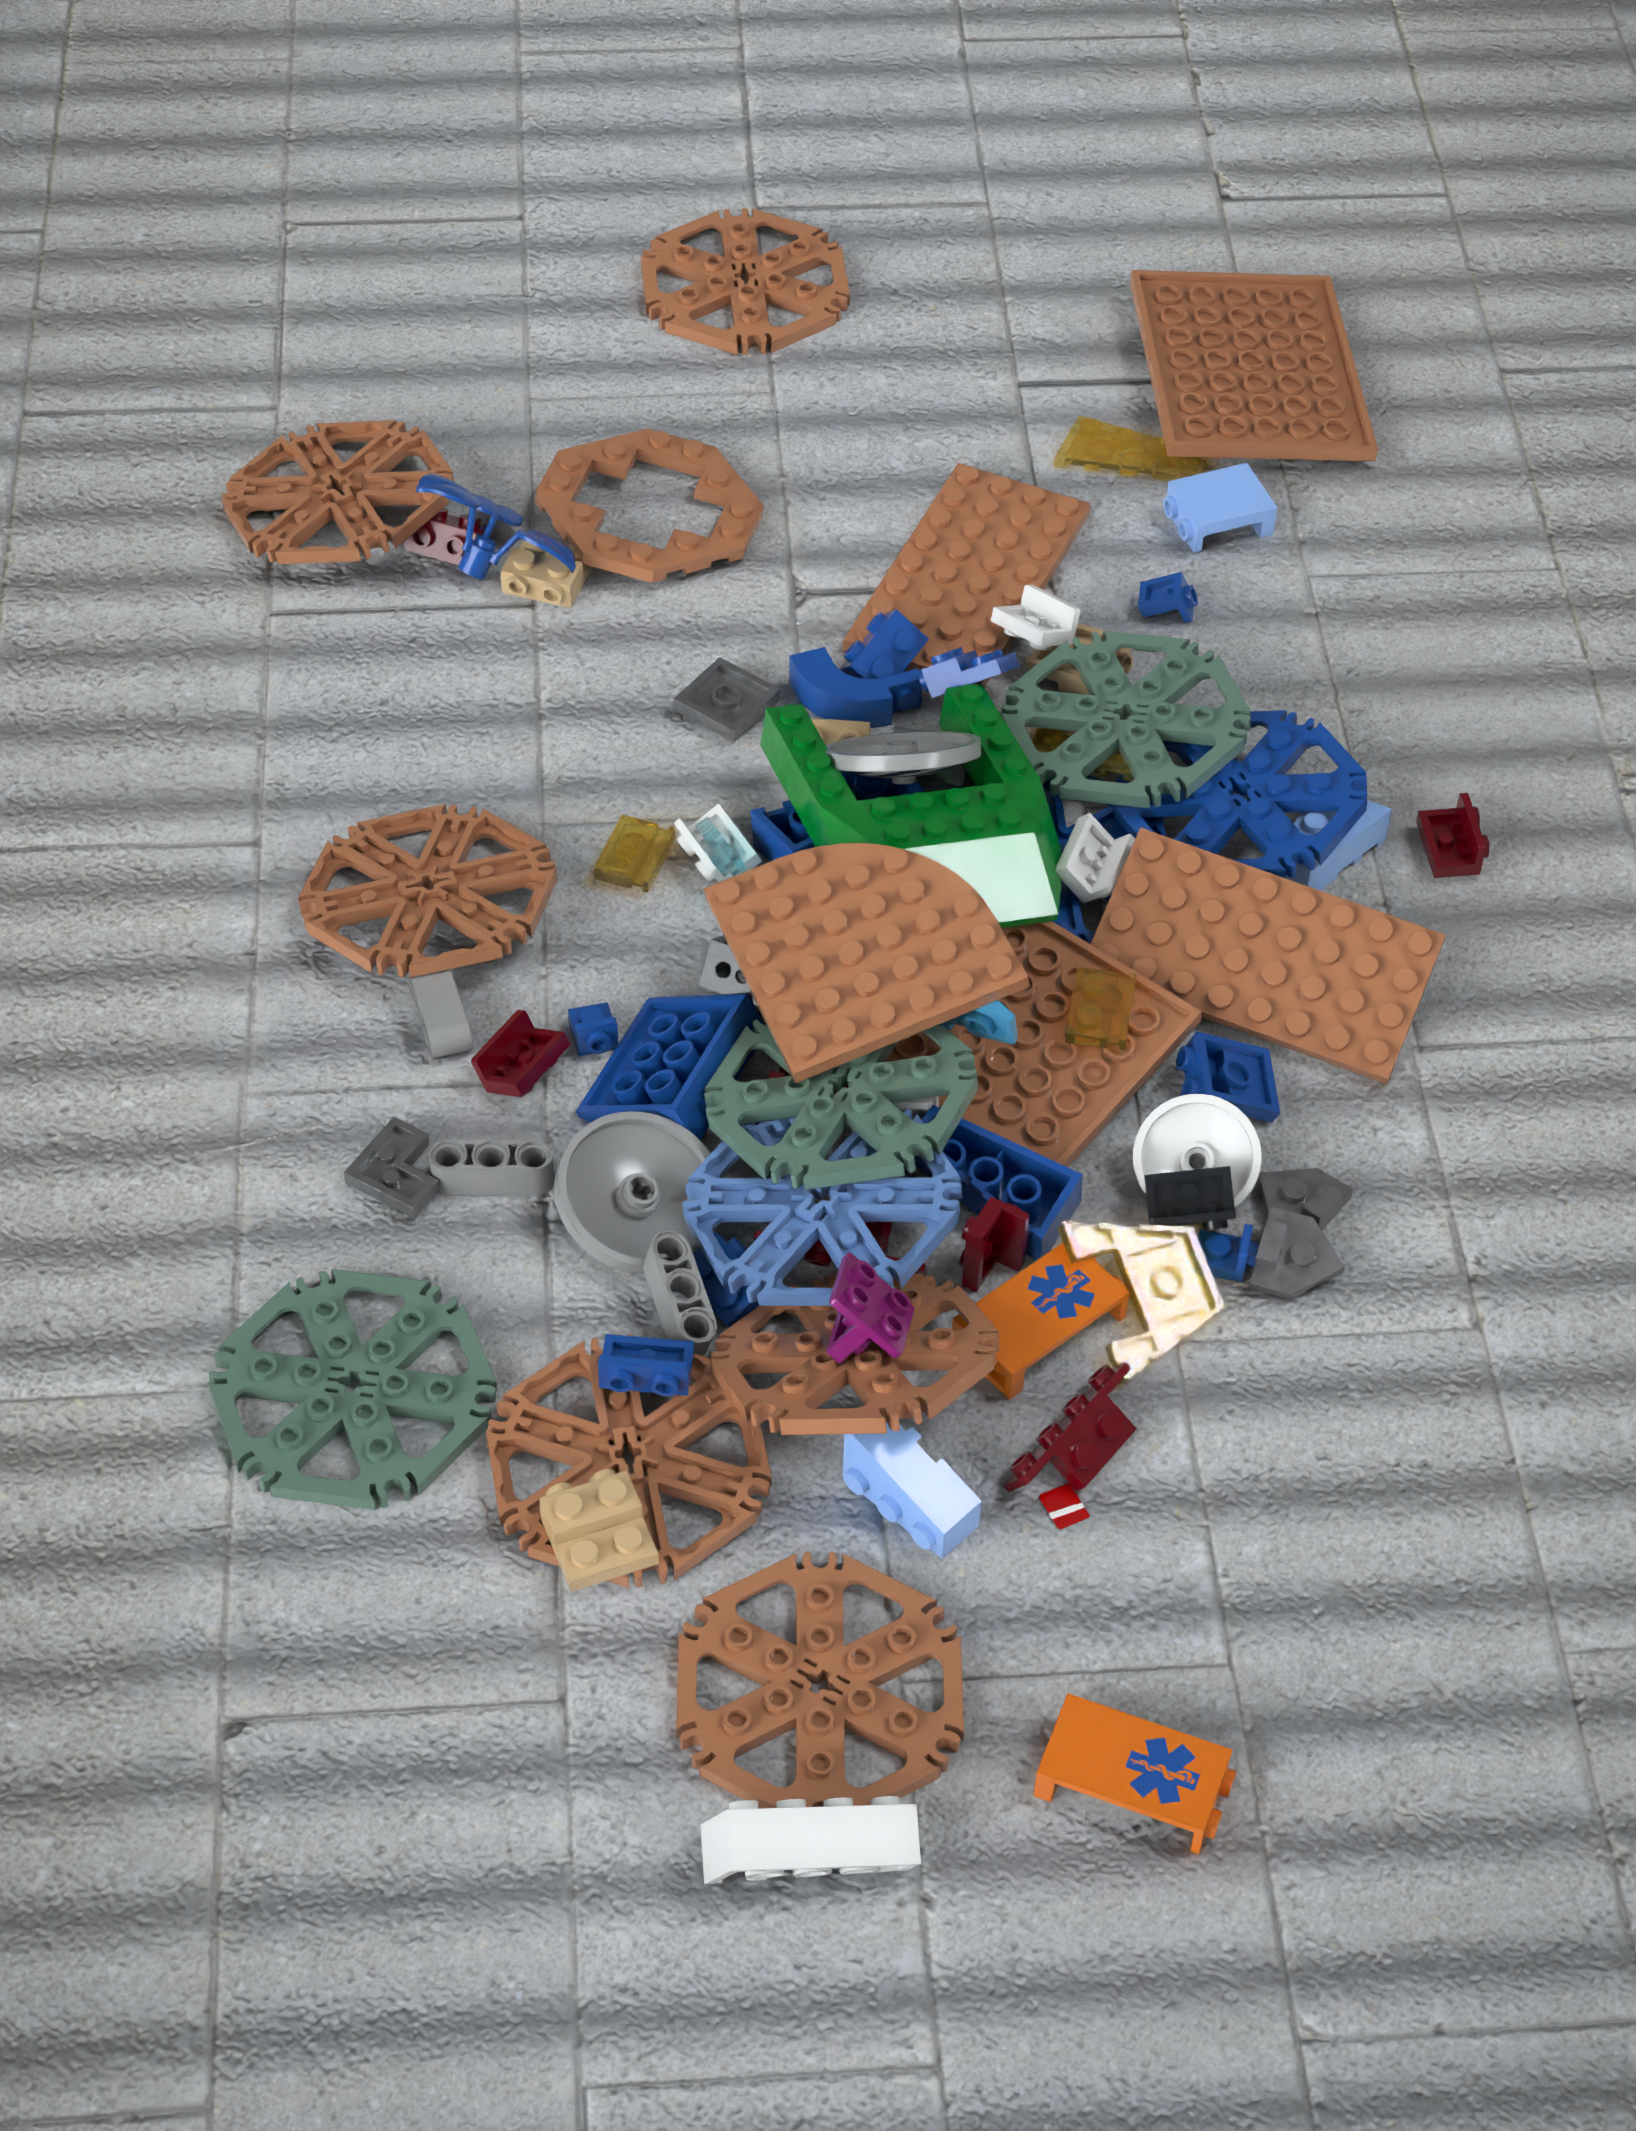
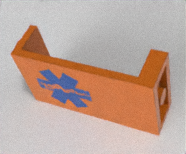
(1044, 1310)
(1137, 1767)

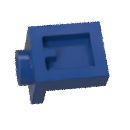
(1167, 594)
(593, 1029)
(1228, 1254)

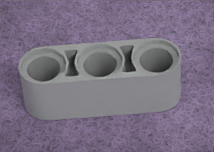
(440, 1013)
(492, 1167)
(682, 1277)

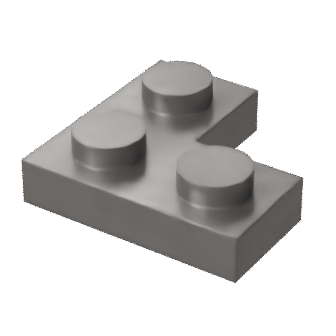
(386, 1169)

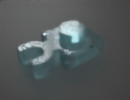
(725, 857)

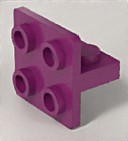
(867, 1312)

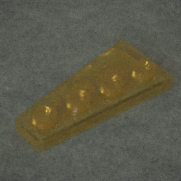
(1118, 448)

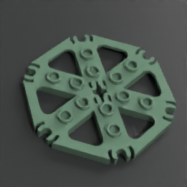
(1140, 737)
(822, 1115)
(364, 1414)

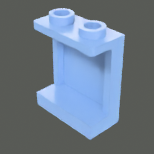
(1219, 503)

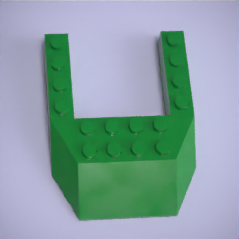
(988, 833)

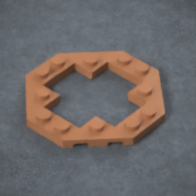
(615, 458)

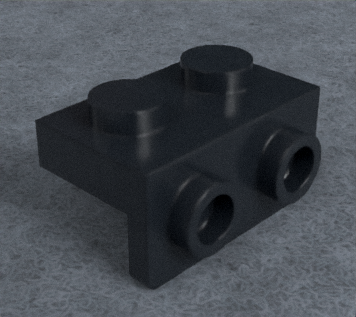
(1191, 1197)

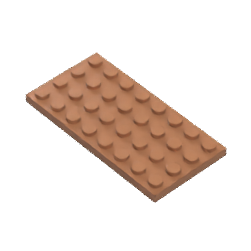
(972, 555)
(1270, 954)

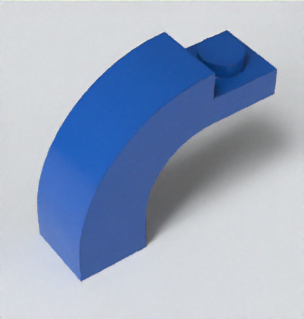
(843, 697)

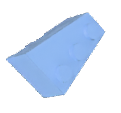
(1366, 833)
(911, 1488)

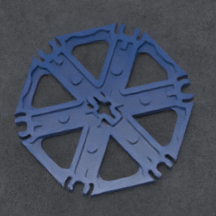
(1269, 797)

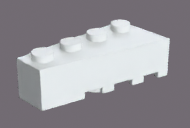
(810, 1839)

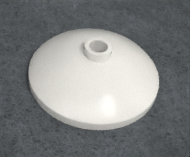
(1202, 1128)

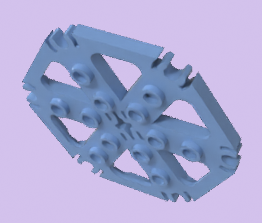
(800, 1221)

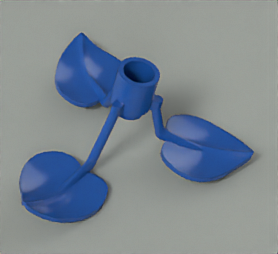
(481, 551)

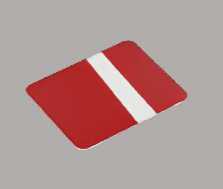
(1064, 1506)

